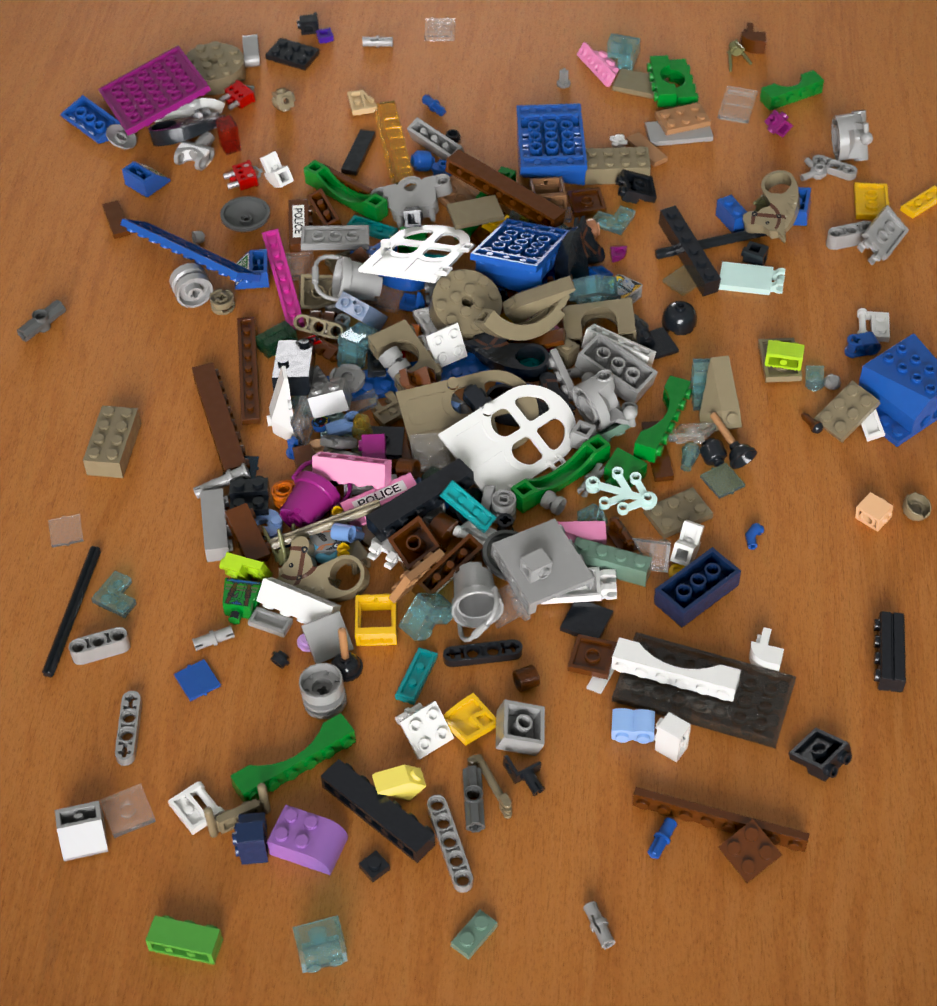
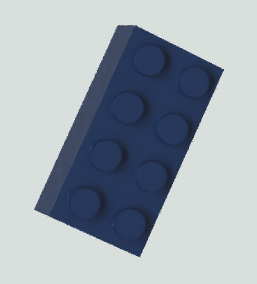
(697, 587)

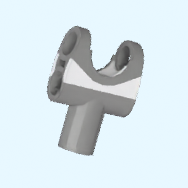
(198, 151)

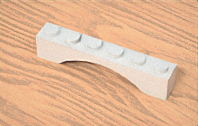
(713, 681)

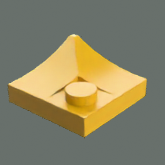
(470, 719)

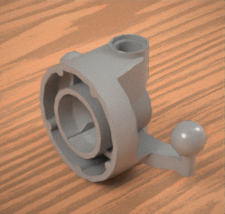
(851, 136)
(598, 402)

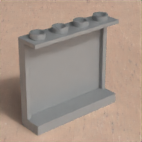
(567, 570)

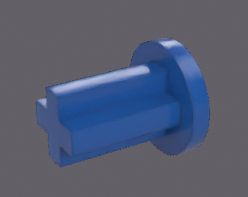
(293, 442)

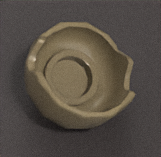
(916, 507)

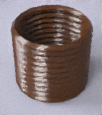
(408, 465)
(526, 678)

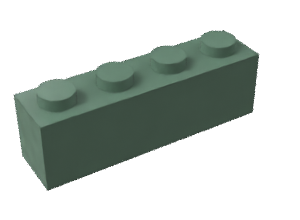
(628, 565)

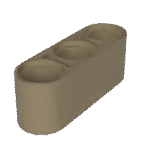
(311, 326)

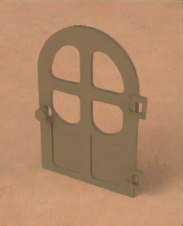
(430, 410)

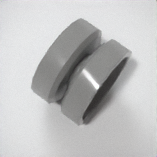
(190, 285)

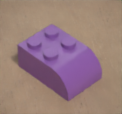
(307, 840)

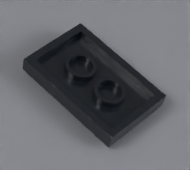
(292, 54)

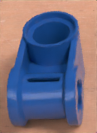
(863, 344)

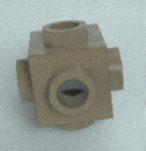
(279, 96)

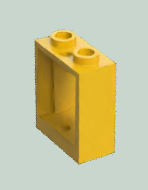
(375, 635)

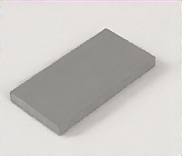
(659, 138)
(335, 237)

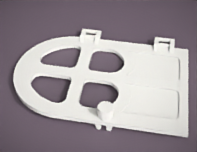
(416, 265)
(491, 454)

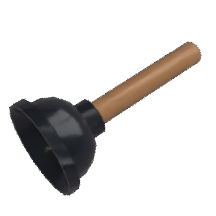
(740, 453)
(347, 662)

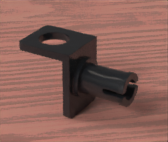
(527, 775)

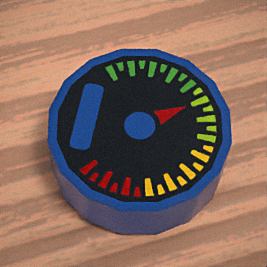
(319, 423)

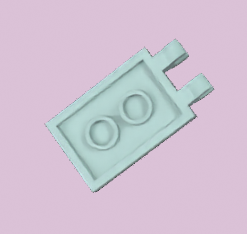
(751, 278)

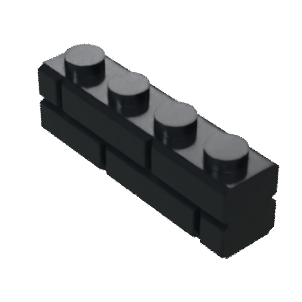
(890, 651)

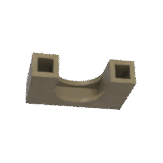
(617, 310)
(405, 339)

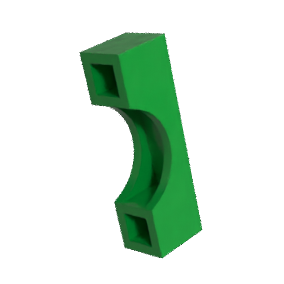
(681, 75)
(664, 92)
(776, 96)

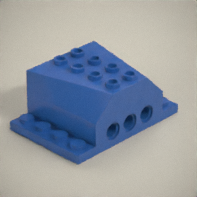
(551, 142)
(519, 254)
(905, 386)

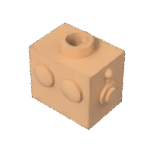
(874, 511)

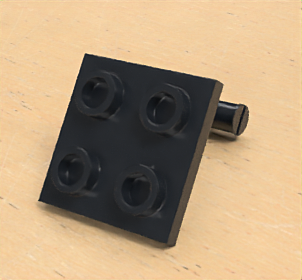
(656, 340)

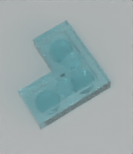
(615, 223)
(111, 595)

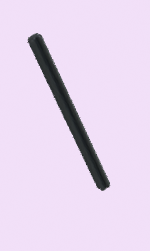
(711, 242)
(71, 612)

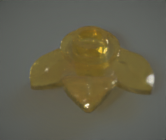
(361, 426)

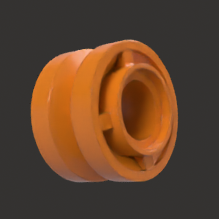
(281, 491)

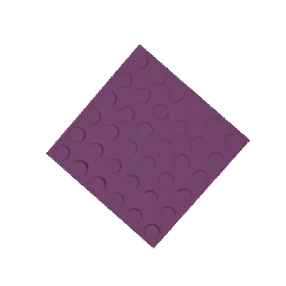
(154, 90)

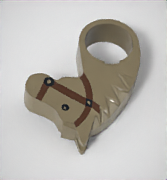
(780, 209)
(304, 573)

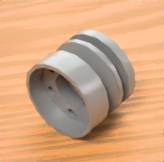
(322, 690)

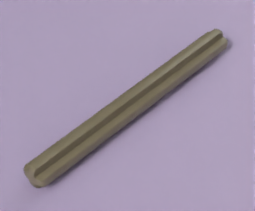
(327, 523)

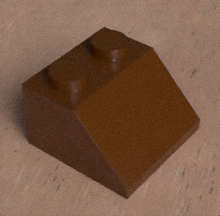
(415, 542)

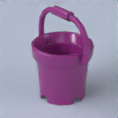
(310, 498)

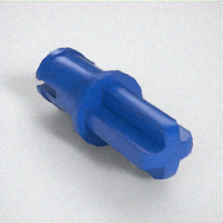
(433, 105)
(662, 838)

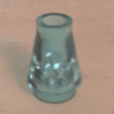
(690, 453)

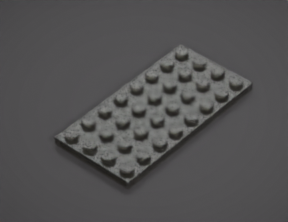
(752, 716)

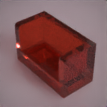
(228, 135)

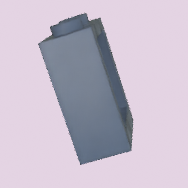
(361, 311)

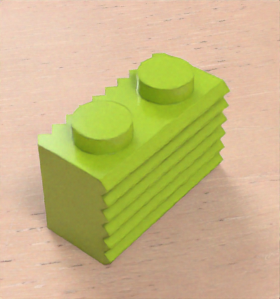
(784, 355)

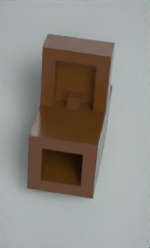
(753, 41)
(420, 377)
(443, 527)

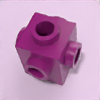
(778, 123)

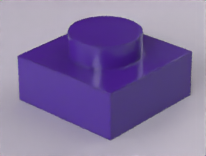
(324, 35)

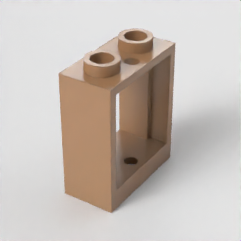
(552, 189)

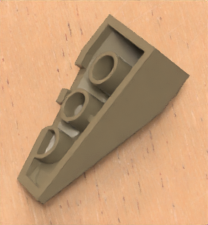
(308, 295)
(535, 299)
(720, 394)

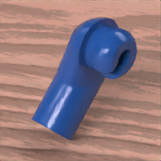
(754, 530)

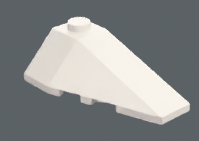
(281, 408)

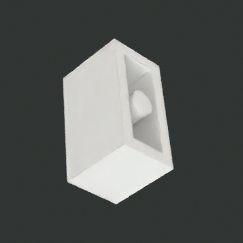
(672, 736)

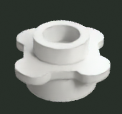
(618, 141)

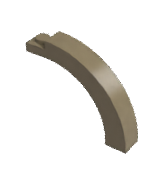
(540, 324)

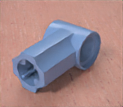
(341, 426)
(346, 532)

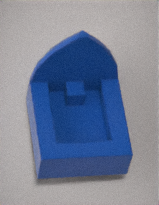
(412, 302)

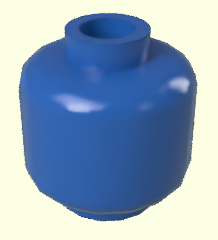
(422, 160)

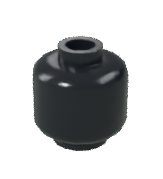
(713, 452)

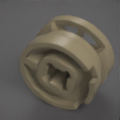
(222, 300)

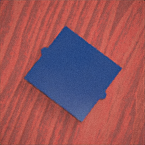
(197, 680)

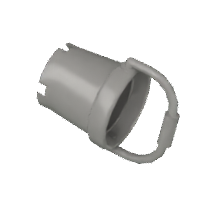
(348, 279)
(475, 599)

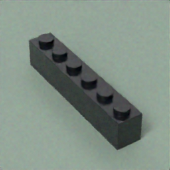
(689, 251)
(417, 500)
(378, 810)

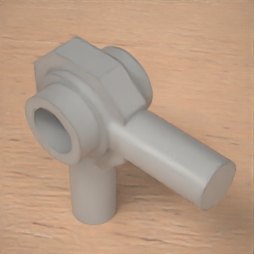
(817, 170)

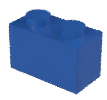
(730, 213)

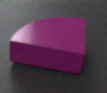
(618, 253)

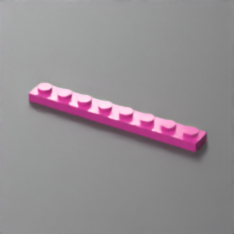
(282, 276)

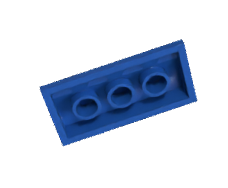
(89, 119)

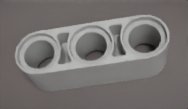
(251, 50)
(846, 235)
(99, 645)

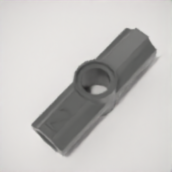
(41, 320)
(473, 808)

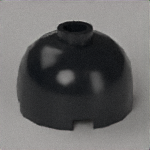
(679, 318)

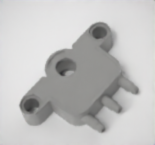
(423, 194)

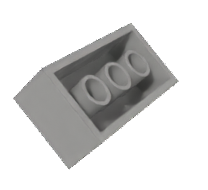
(630, 374)

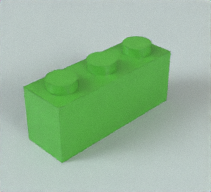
(184, 939)

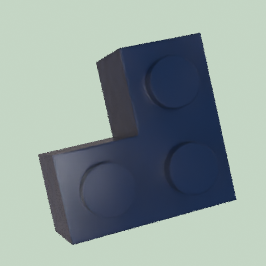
(251, 838)

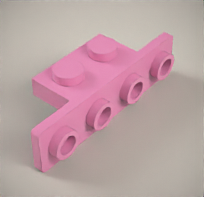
(598, 63)

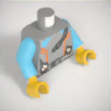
(325, 546)

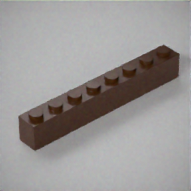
(505, 189)
(219, 417)

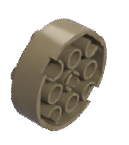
(218, 65)
(461, 299)

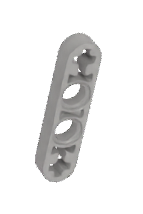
(128, 727)

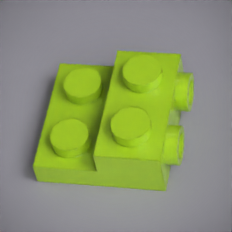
(244, 568)

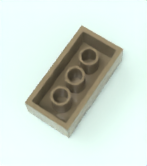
(608, 163)
(112, 441)

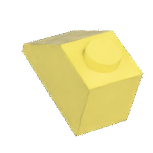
(400, 782)

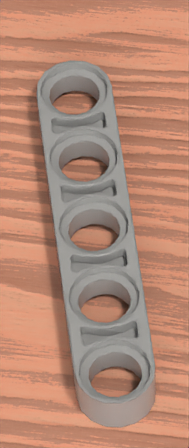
(450, 852)

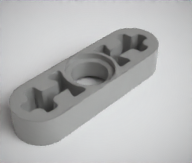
(843, 169)

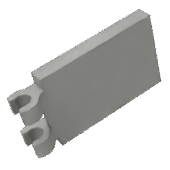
(883, 235)

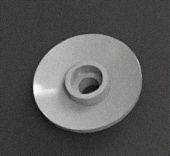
(119, 138)

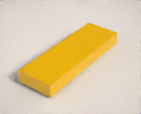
(920, 203)

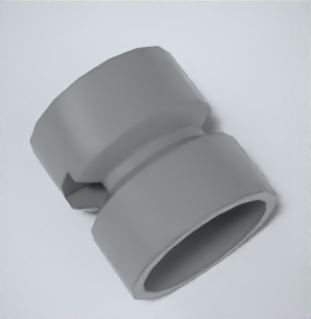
(393, 361)
(503, 502)

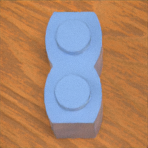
(633, 725)

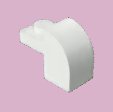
(274, 172)
(688, 544)
(763, 654)

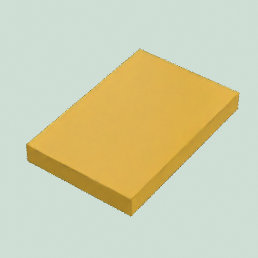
(869, 199)

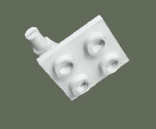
(446, 345)
(424, 728)

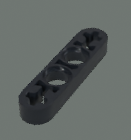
(482, 649)

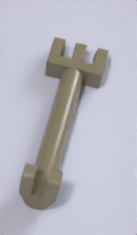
(505, 803)

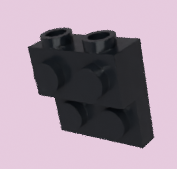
(635, 187)
(250, 491)
(822, 754)

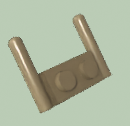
(228, 818)

